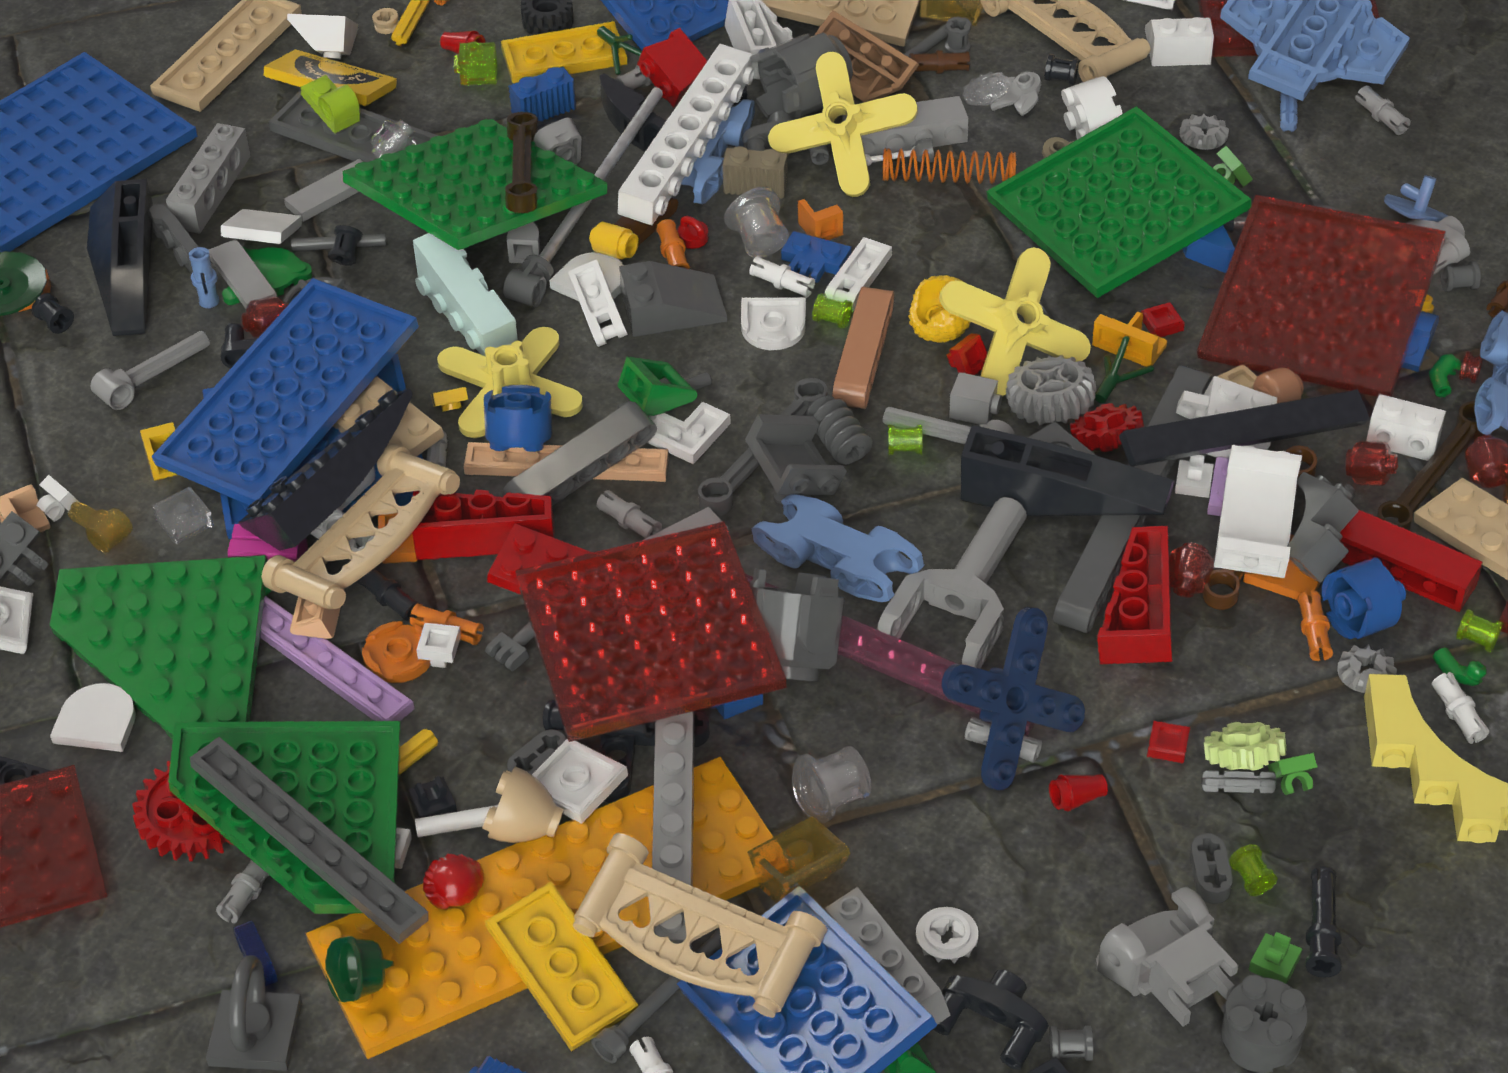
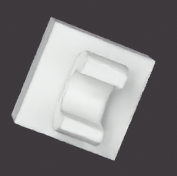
(1194, 477)
(57, 499)
(438, 644)

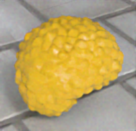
(930, 317)

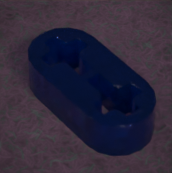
(251, 944)

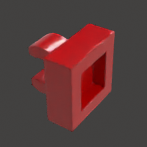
(968, 355)

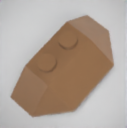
(875, 64)

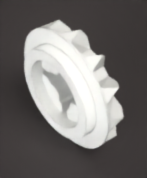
(936, 923)

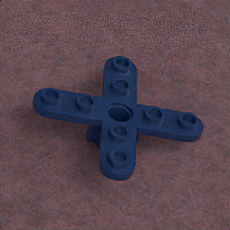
(1012, 699)

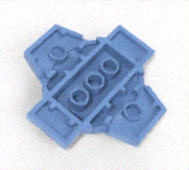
(1315, 42)

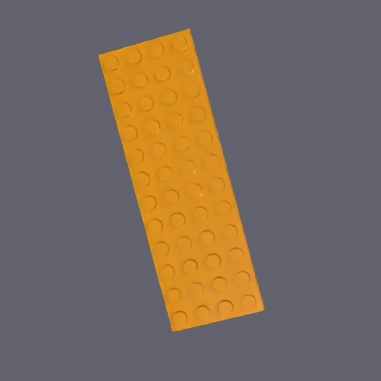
(454, 961)

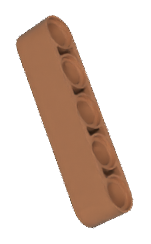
(863, 347)

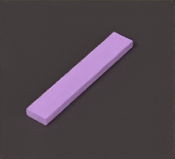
(333, 667)

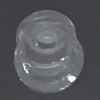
(757, 221)
(830, 782)

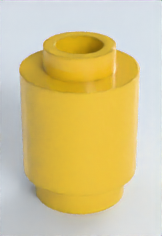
(613, 240)

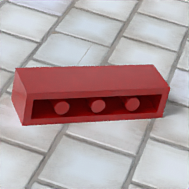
(1412, 559)

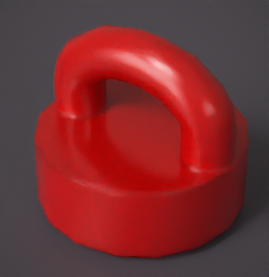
(693, 232)

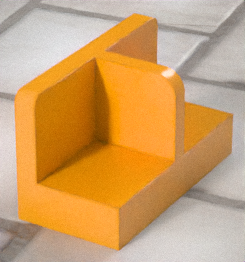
(1142, 346)

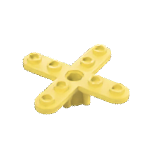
(846, 136)
(1001, 317)
(504, 367)

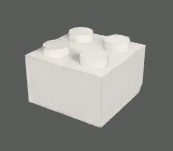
(1223, 397)

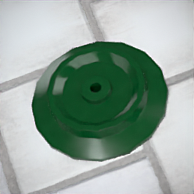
(20, 281)

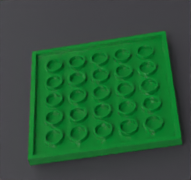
(460, 181)
(1118, 201)

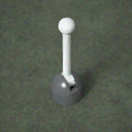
(919, 147)

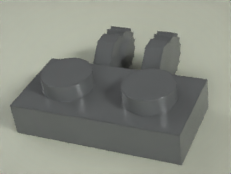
(15, 542)

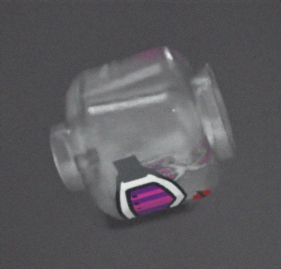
(392, 138)

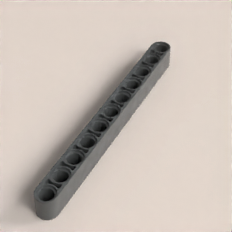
(1104, 552)

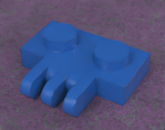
(814, 255)

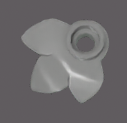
(1022, 93)

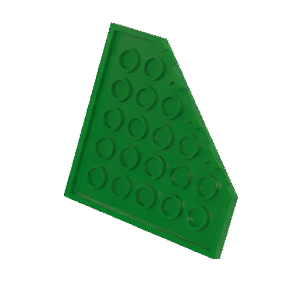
(169, 633)
(332, 768)

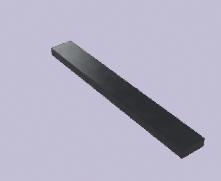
(1243, 428)

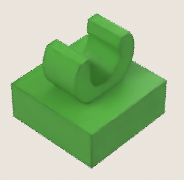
(1232, 167)
(1294, 768)
(1275, 957)

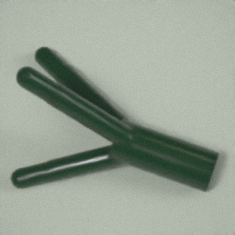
(615, 43)
(1112, 377)

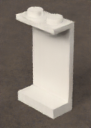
(1257, 511)

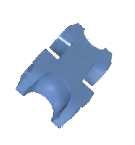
(708, 170)
(1492, 396)
(855, 558)

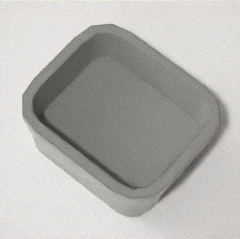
(561, 139)

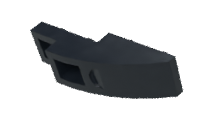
(621, 106)

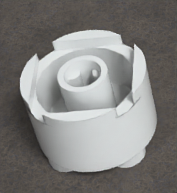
(1089, 105)

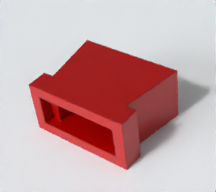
(672, 65)

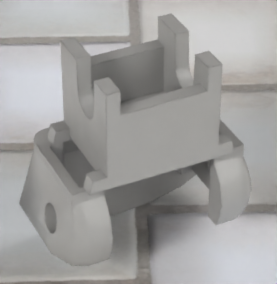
(1169, 956)

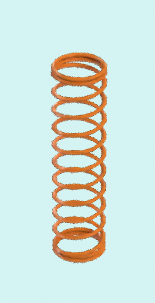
(888, 164)

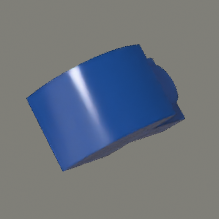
(1420, 340)

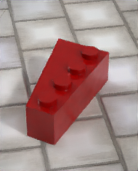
(478, 523)
(1140, 608)

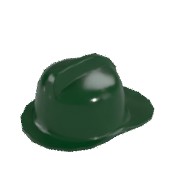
(355, 968)

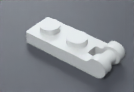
(859, 270)
(597, 302)

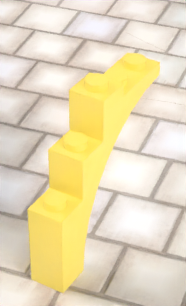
(1437, 774)

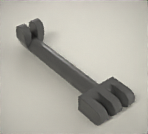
(511, 649)

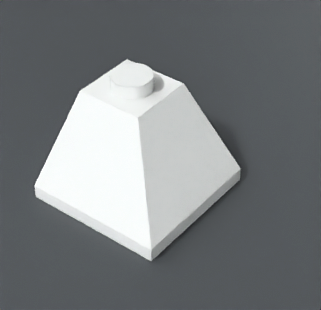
(326, 33)

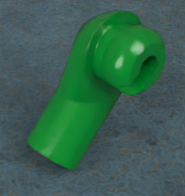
(1441, 369)
(1467, 675)

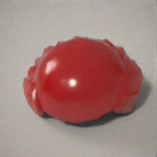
(452, 881)

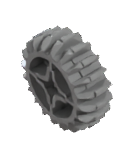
(1051, 390)

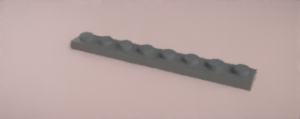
(310, 840)

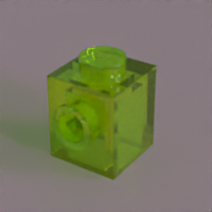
(476, 63)

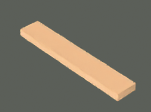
(638, 466)

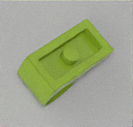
(334, 105)

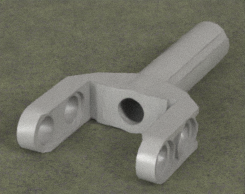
(964, 588)

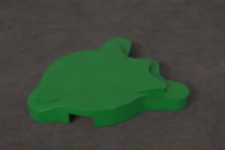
(278, 267)

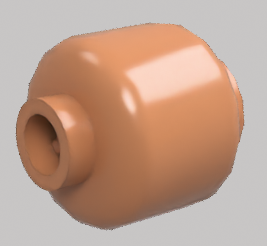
(1281, 384)

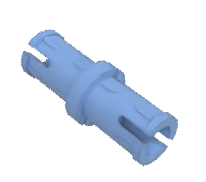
(201, 264)

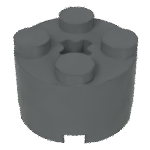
(1264, 1024)

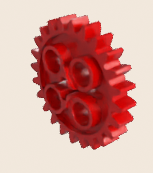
(171, 823)

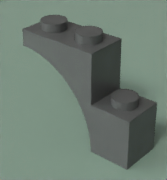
(1317, 542)

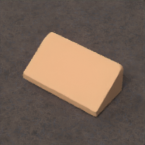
(313, 620)

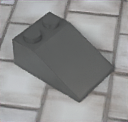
(668, 298)

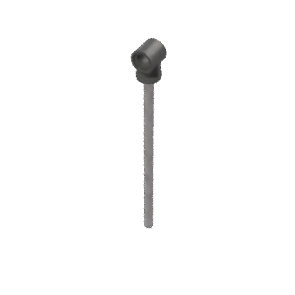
(529, 284)

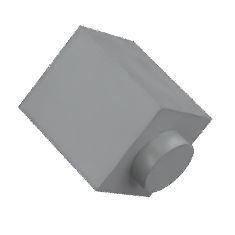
(974, 399)

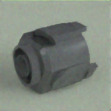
(791, 75)
(802, 622)

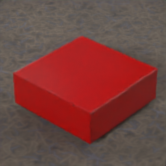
(1162, 320)
(1168, 742)

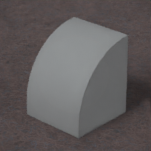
(523, 242)

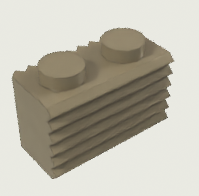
(752, 169)

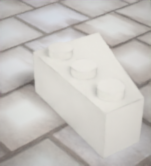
(754, 27)

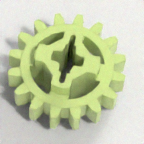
(1245, 746)

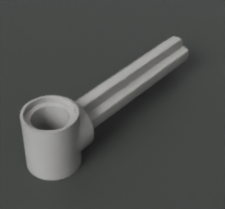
(118, 386)
(937, 427)

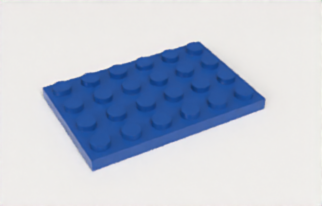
(838, 1016)

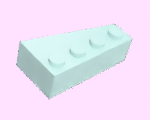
(462, 295)

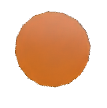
(393, 654)

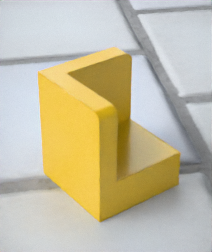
(152, 440)

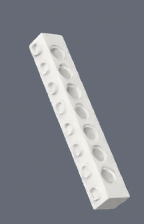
(685, 135)

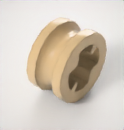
(385, 20)

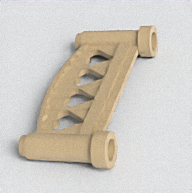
(1095, 60)
(400, 474)
(779, 948)

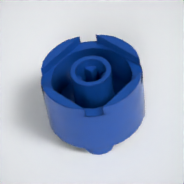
(518, 418)
(1363, 599)

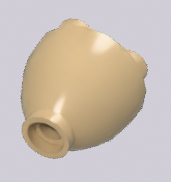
(523, 811)

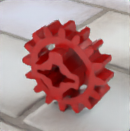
(1104, 425)

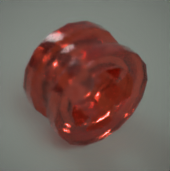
(1470, 367)

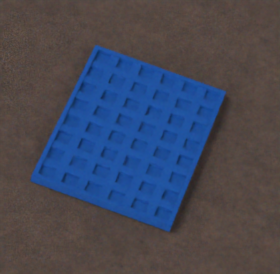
(72, 140)

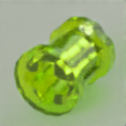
(832, 310)
(905, 439)
(1479, 630)
(1253, 870)

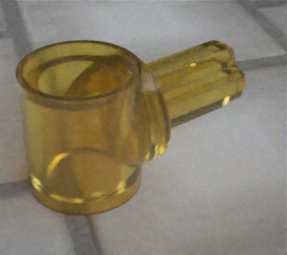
(102, 527)

